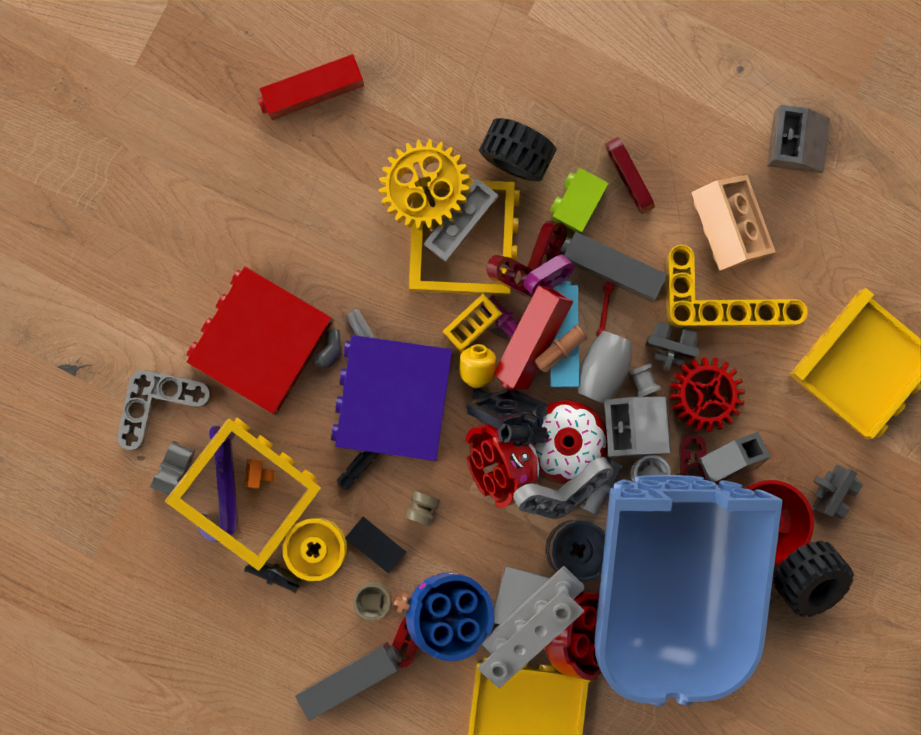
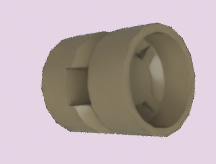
(372, 601)

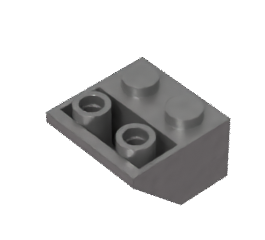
(798, 139)
(637, 426)

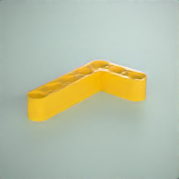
(722, 308)

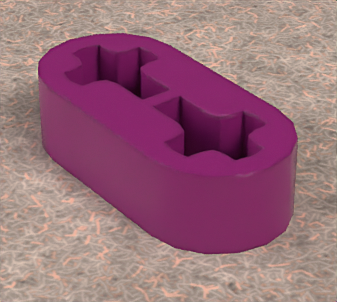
(549, 274)

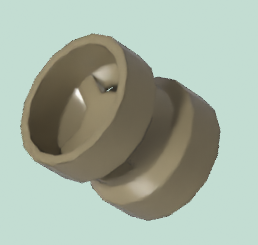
(420, 514)

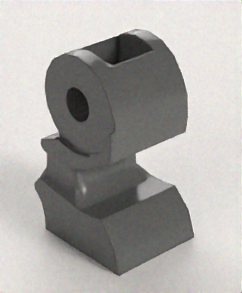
(173, 468)

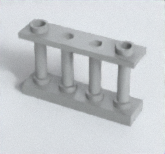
(531, 627)

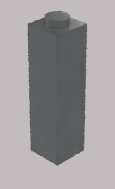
(613, 266)
(349, 680)

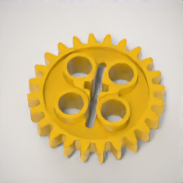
(448, 175)

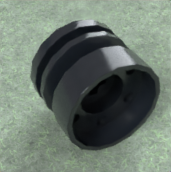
(559, 544)

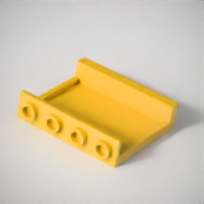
(863, 366)
(528, 703)

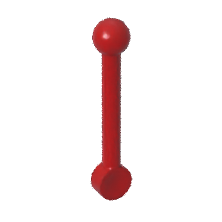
(607, 289)

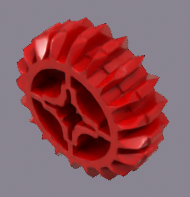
(719, 401)

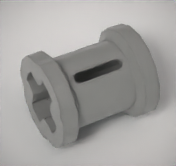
(644, 380)

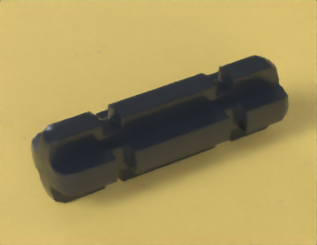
(356, 469)

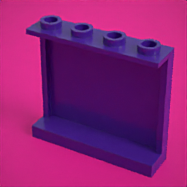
(392, 397)

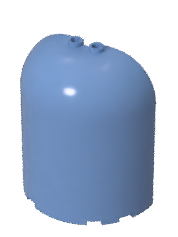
(684, 587)

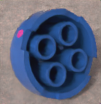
(450, 616)

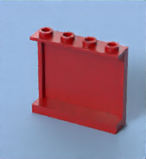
(259, 340)

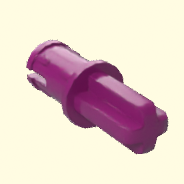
(506, 320)

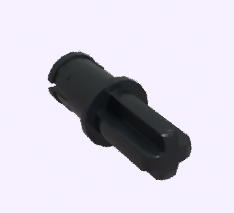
(523, 434)

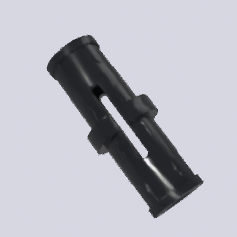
(276, 575)

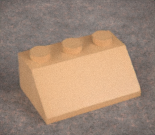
(733, 221)

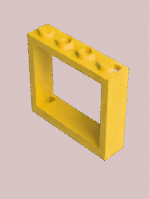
(509, 250)
(264, 447)

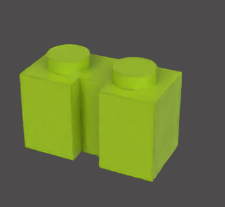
(579, 200)

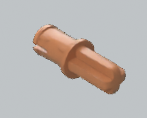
(560, 349)
(400, 602)

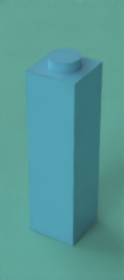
(566, 372)

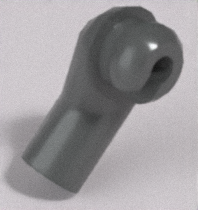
(330, 352)

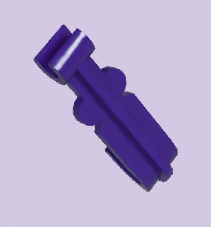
(225, 486)

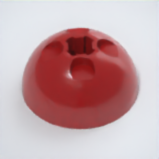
(795, 520)

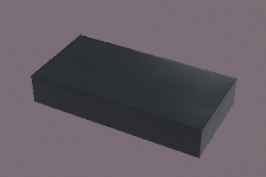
(375, 544)

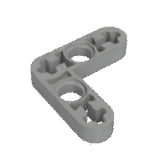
(155, 391)
(557, 504)

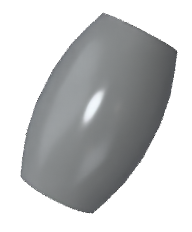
(605, 367)

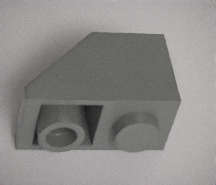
(735, 458)

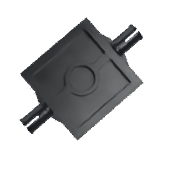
(506, 408)

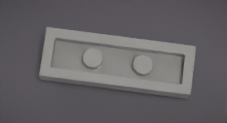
(447, 239)

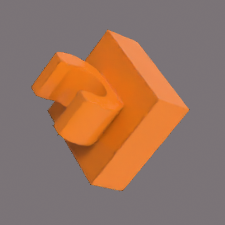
(255, 473)

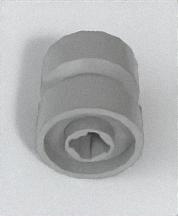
(649, 466)

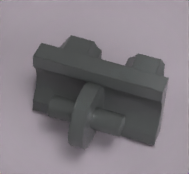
(685, 347)
(833, 489)

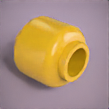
(477, 366)

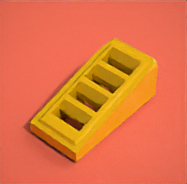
(455, 338)

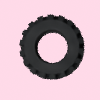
(517, 149)
(813, 578)

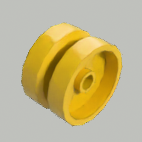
(303, 561)

